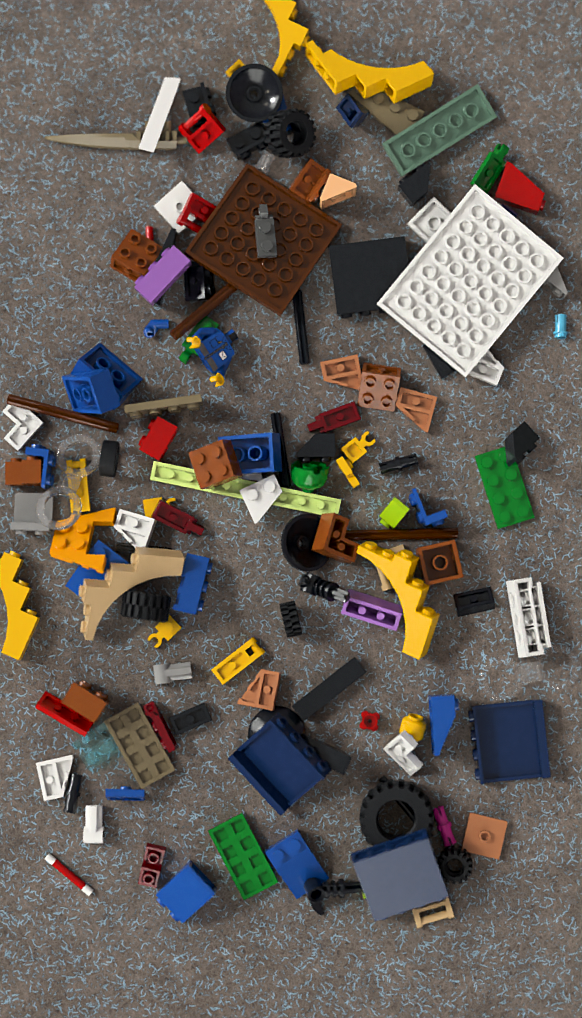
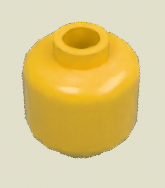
(414, 725)

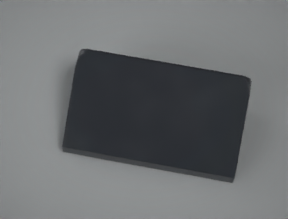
(474, 601)

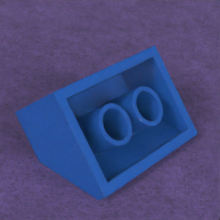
(99, 357)

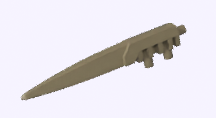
(121, 141)

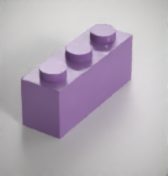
(162, 274)
(373, 610)

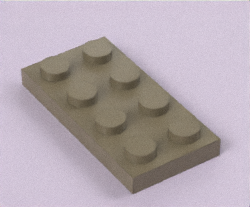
(156, 407)
(139, 745)

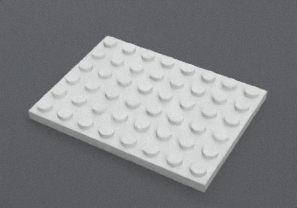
(470, 280)

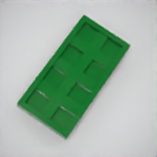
(504, 488)
(243, 856)

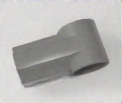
(169, 672)

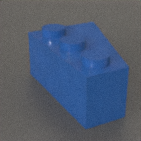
(193, 584)

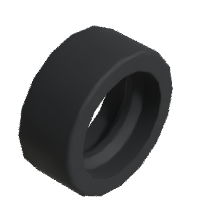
(109, 458)

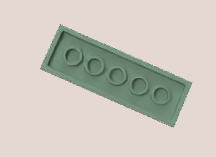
(439, 130)

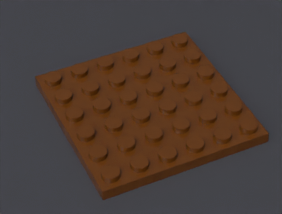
(229, 242)

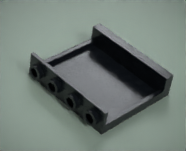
(365, 273)

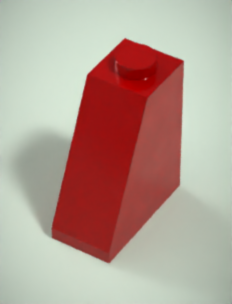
(519, 191)

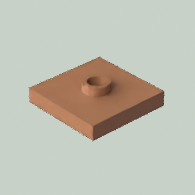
(484, 835)

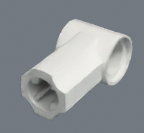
(93, 826)

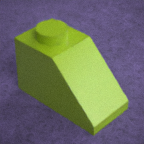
(393, 513)

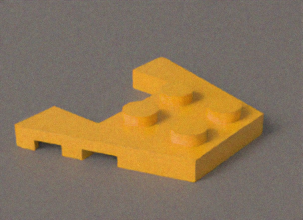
(74, 542)

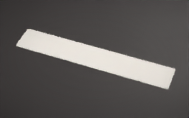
(159, 114)

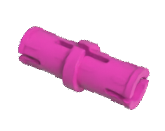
(444, 825)

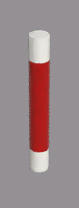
(68, 874)

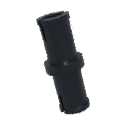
(398, 463)
(72, 793)

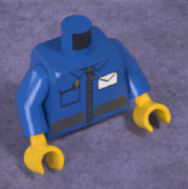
(214, 350)

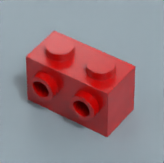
(158, 438)

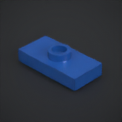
(125, 793)

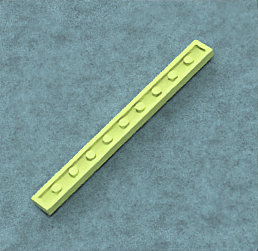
(287, 499)

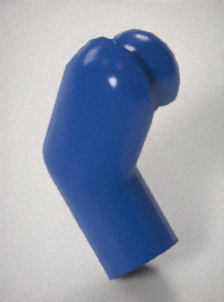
(154, 325)

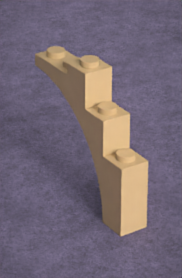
(145, 565)

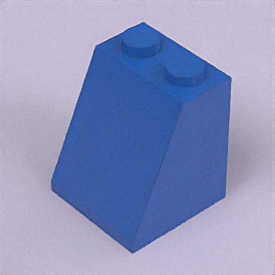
(186, 892)

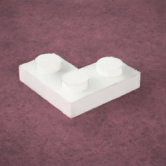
(26, 426)
(400, 751)

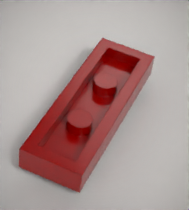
(57, 710)

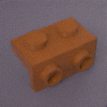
(310, 181)

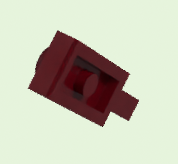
(335, 418)
(176, 518)
(160, 725)

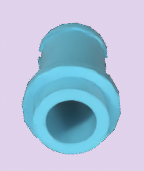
(560, 326)

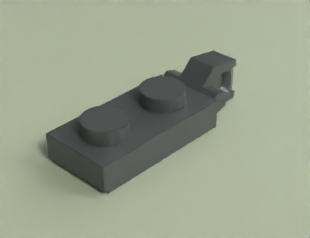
(265, 233)

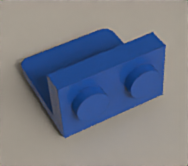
(49, 462)
(435, 519)

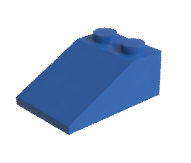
(91, 391)
(257, 452)
(99, 548)
(442, 714)
(295, 862)

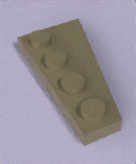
(393, 116)

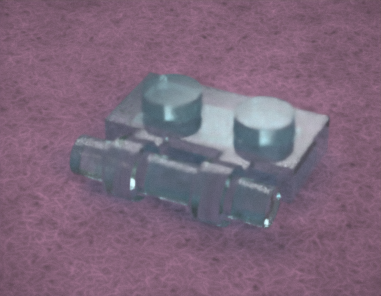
(99, 752)

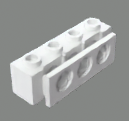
(528, 617)

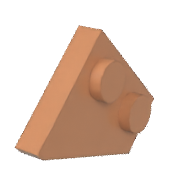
(342, 371)
(417, 407)
(262, 691)

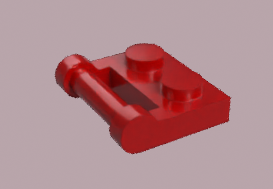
(206, 133)
(197, 208)

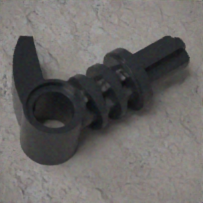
(318, 586)
(326, 889)

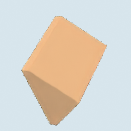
(336, 190)

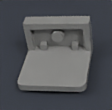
(25, 514)

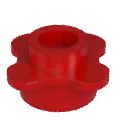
(365, 717)

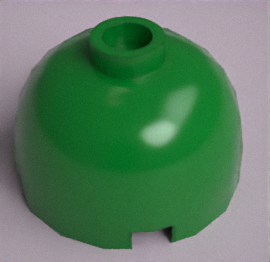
(309, 475)

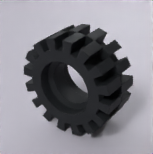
(290, 619)
(455, 853)

